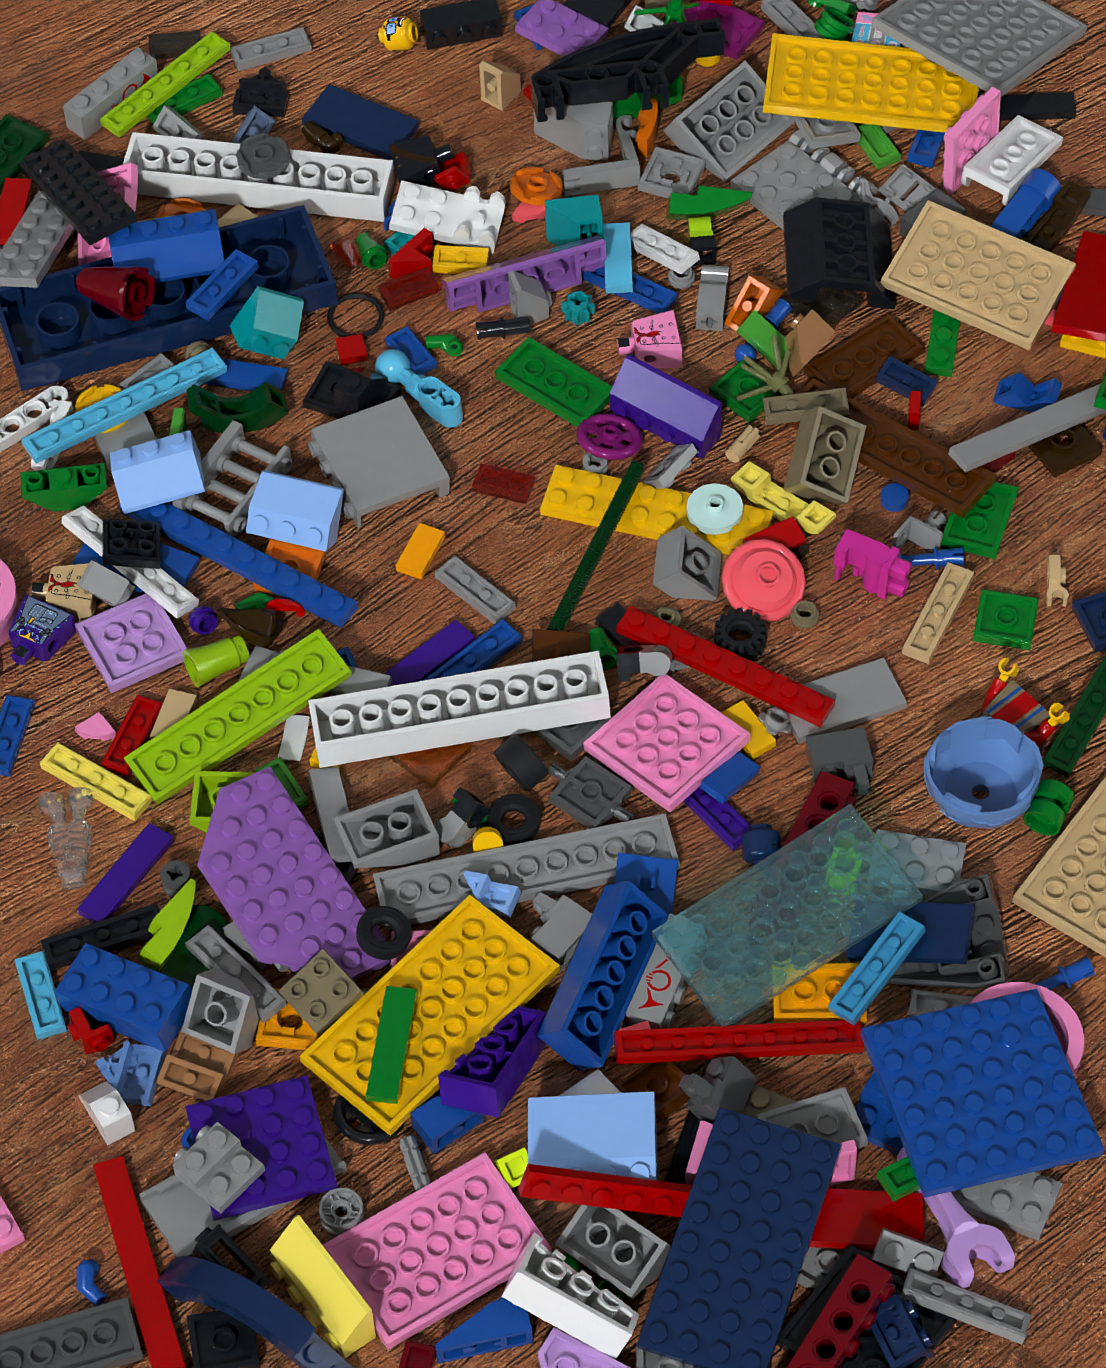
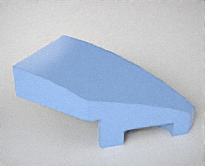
(495, 896)

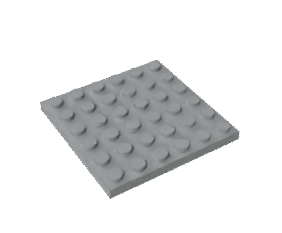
(982, 39)

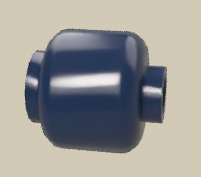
(759, 843)

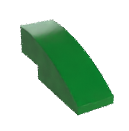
(705, 202)

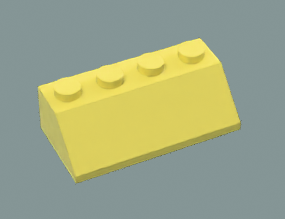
(322, 1289)

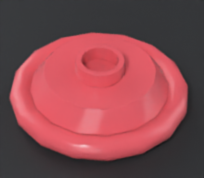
(763, 579)

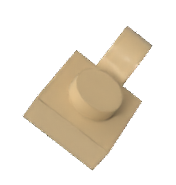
(1055, 577)

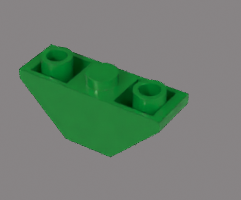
(64, 487)

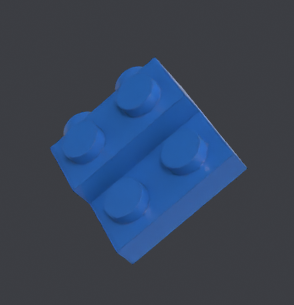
(877, 1118)

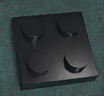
(221, 1341)

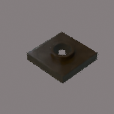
(1064, 458)

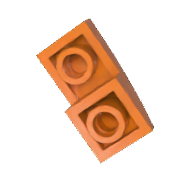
(648, 129)

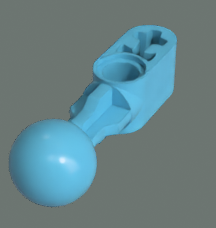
(433, 395)

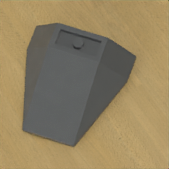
(987, 952)

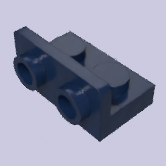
(901, 1333)

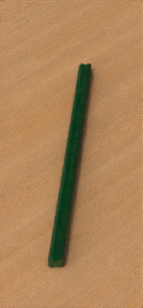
(596, 547)

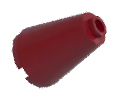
(119, 289)

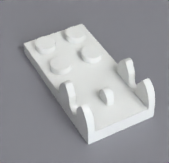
(1011, 157)
(449, 215)

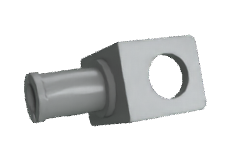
(924, 534)

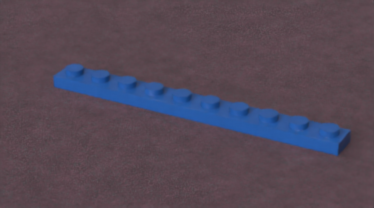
(249, 562)

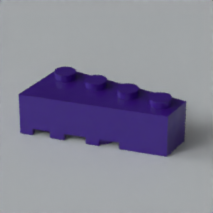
(497, 1065)

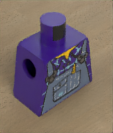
(39, 630)

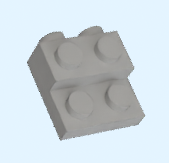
(217, 1167)

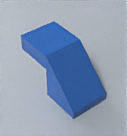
(1021, 394)

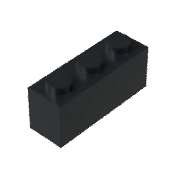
(460, 23)

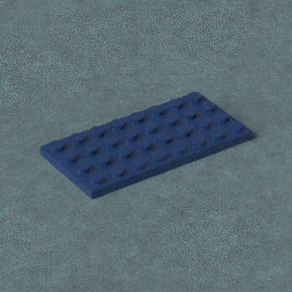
(740, 1244)

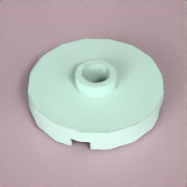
(714, 519)

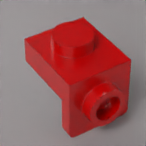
(455, 172)
(91, 1040)

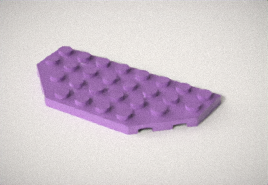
(281, 879)

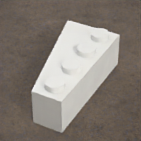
(569, 1299)

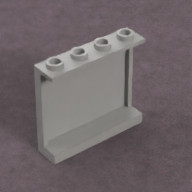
(378, 458)

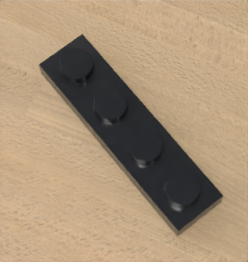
(106, 935)

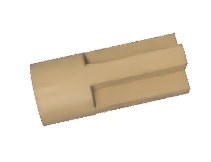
(742, 444)

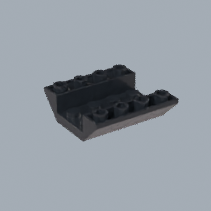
(837, 248)

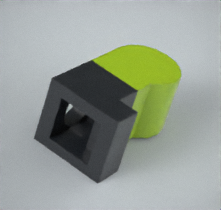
(702, 239)

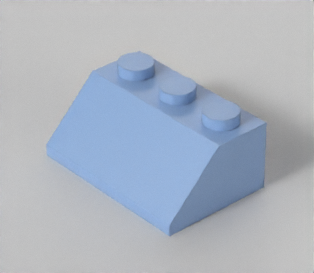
(157, 471)
(295, 511)

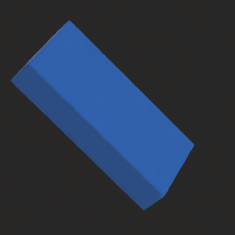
(419, 357)
(730, 777)

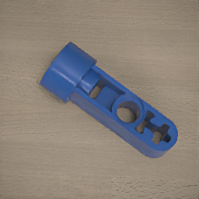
(1028, 204)

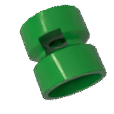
(1049, 807)

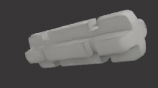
(414, 1162)

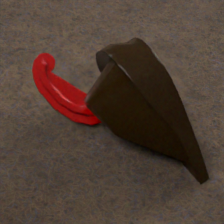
(260, 625)

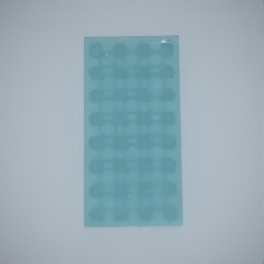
(786, 916)

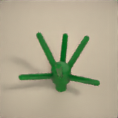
(673, 11)

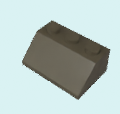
(824, 456)

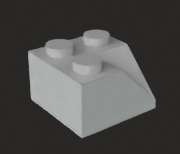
(221, 1012)

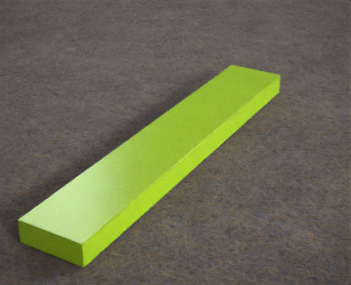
(165, 84)

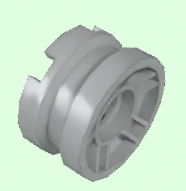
(338, 1200)

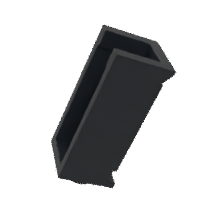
(209, 1237)

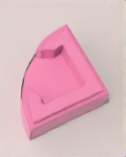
(95, 728)

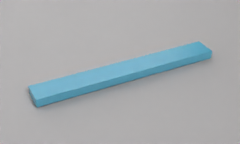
(123, 405)

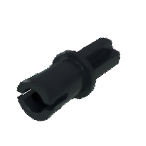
(503, 327)

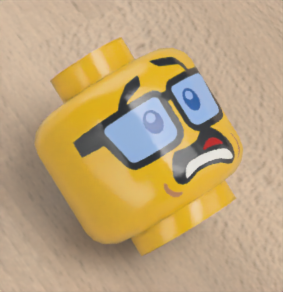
(398, 33)

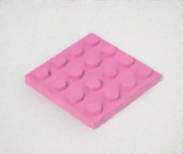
(666, 742)

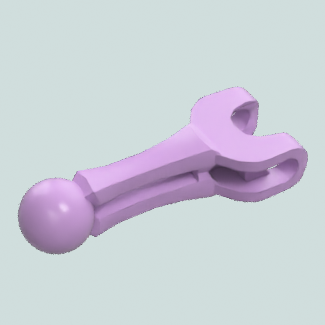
(966, 1239)

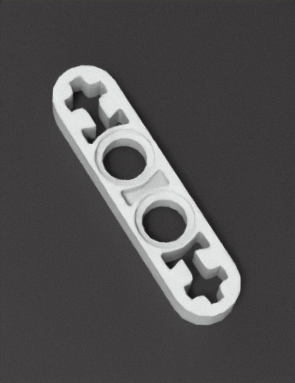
(29, 424)

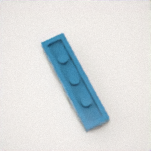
(876, 968)

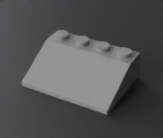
(728, 123)

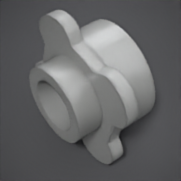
(775, 721)

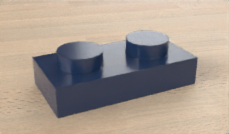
(904, 379)

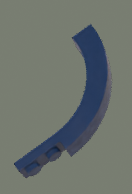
(225, 1290)

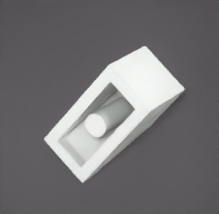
(108, 1112)

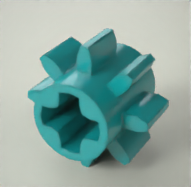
(578, 307)

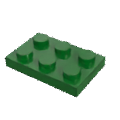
(984, 524)

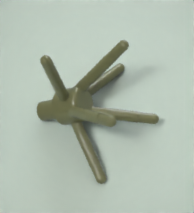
(776, 381)

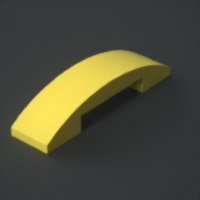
(765, 494)

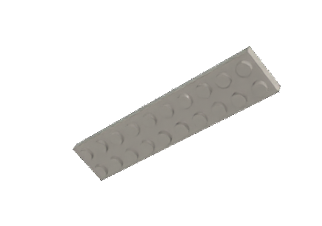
(536, 866)

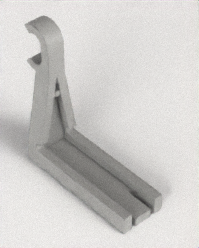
(607, 175)

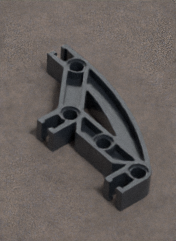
(625, 65)

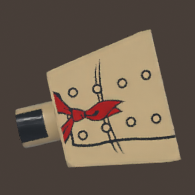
(65, 594)

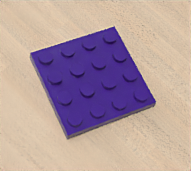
(279, 1130)

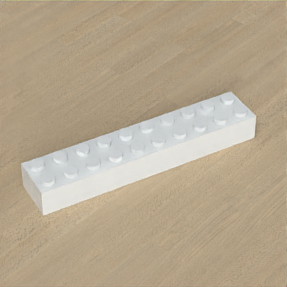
(211, 174)
(459, 709)

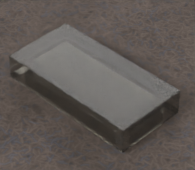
(172, 44)

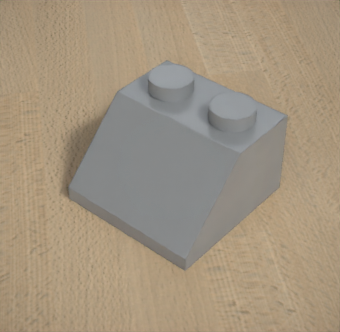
(687, 566)

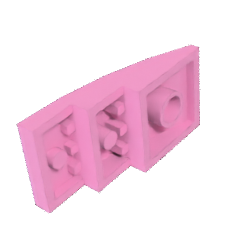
(124, 182)

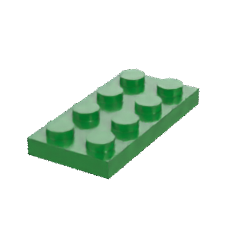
(554, 382)

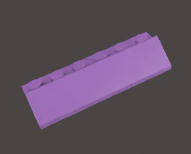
(553, 267)

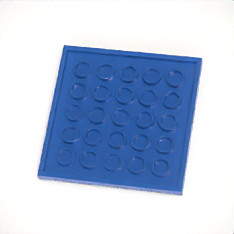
(981, 1092)

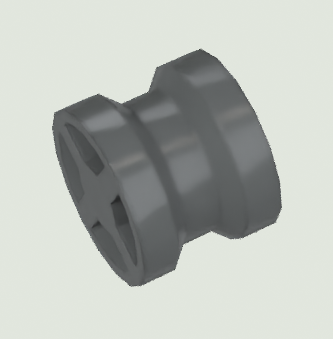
(172, 869)

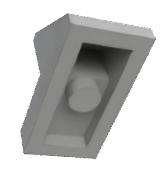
(106, 584)

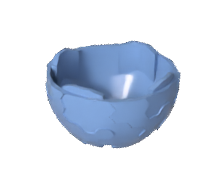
(987, 758)

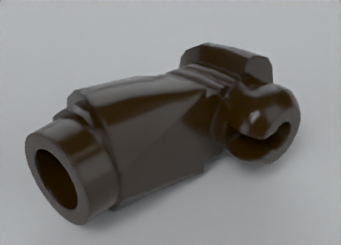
(320, 138)

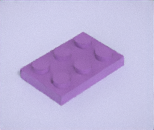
(559, 27)

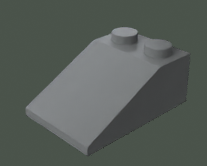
(583, 132)
(389, 832)

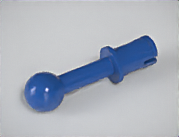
(774, 317)
(939, 557)
(1069, 974)

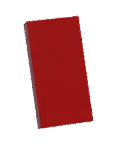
(785, 532)

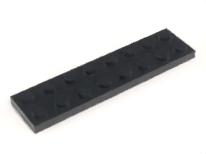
(77, 191)

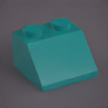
(268, 323)

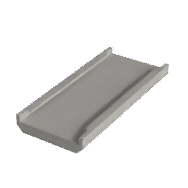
(184, 1214)

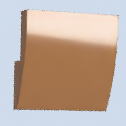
(196, 1068)

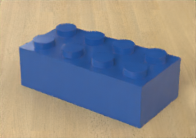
(125, 996)

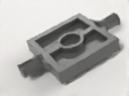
(590, 793)

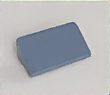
(254, 123)

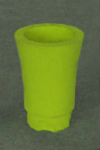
(214, 659)

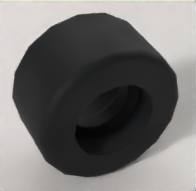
(521, 762)

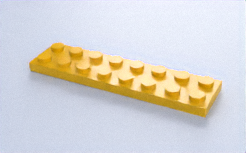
(650, 512)

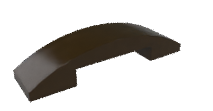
(1060, 217)

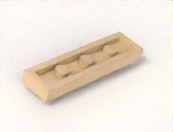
(938, 613)

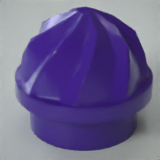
(203, 620)

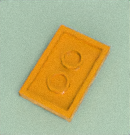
(810, 996)

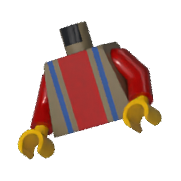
(1014, 705)

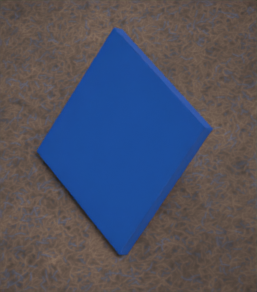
(651, 875)

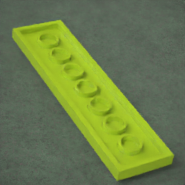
(238, 716)

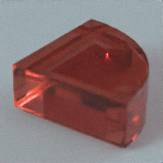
(345, 252)

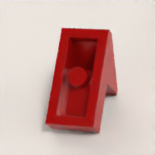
(412, 255)

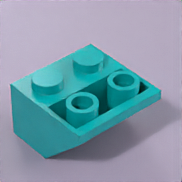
(573, 219)

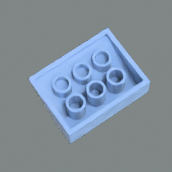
(595, 1133)

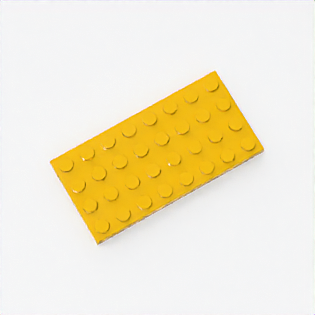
(863, 84)
(466, 982)

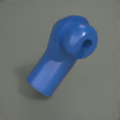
(86, 1284)

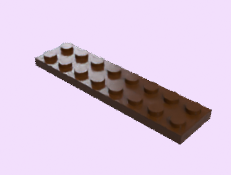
(913, 459)

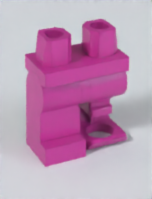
(874, 561)

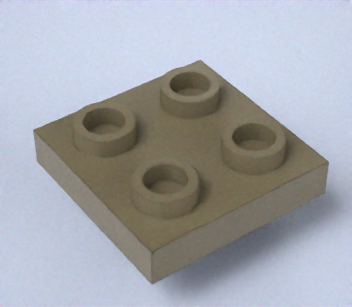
(321, 992)

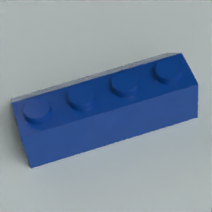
(170, 246)

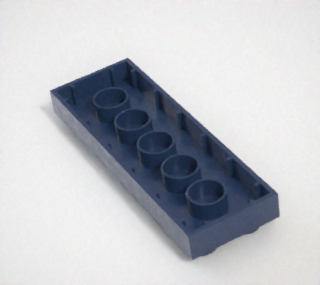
(63, 334)

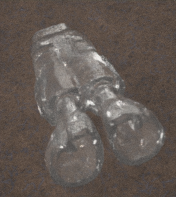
(71, 841)

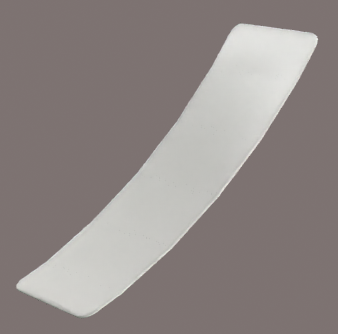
(294, 737)

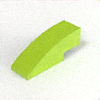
(168, 928)

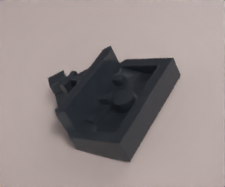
(263, 92)

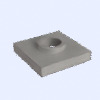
(667, 162)

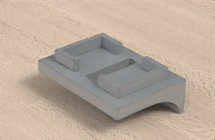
(901, 183)

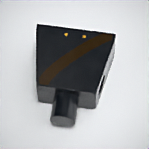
(419, 160)

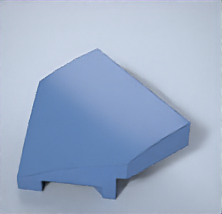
(133, 1072)

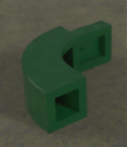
(254, 410)

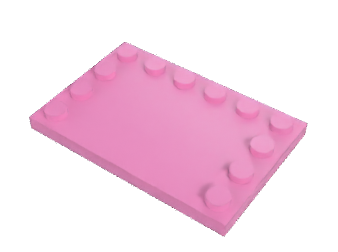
(435, 1249)

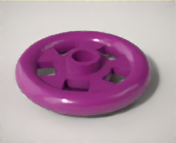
(609, 438)

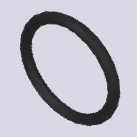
(356, 296)

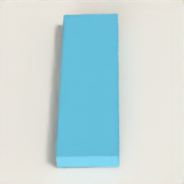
(618, 253)
(40, 995)

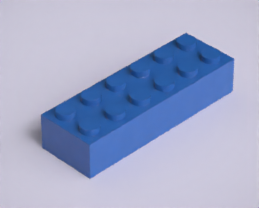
(602, 976)

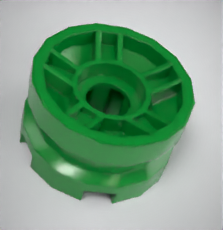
(834, 24)

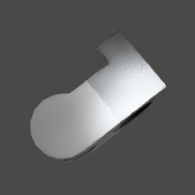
(642, 659)
(462, 818)

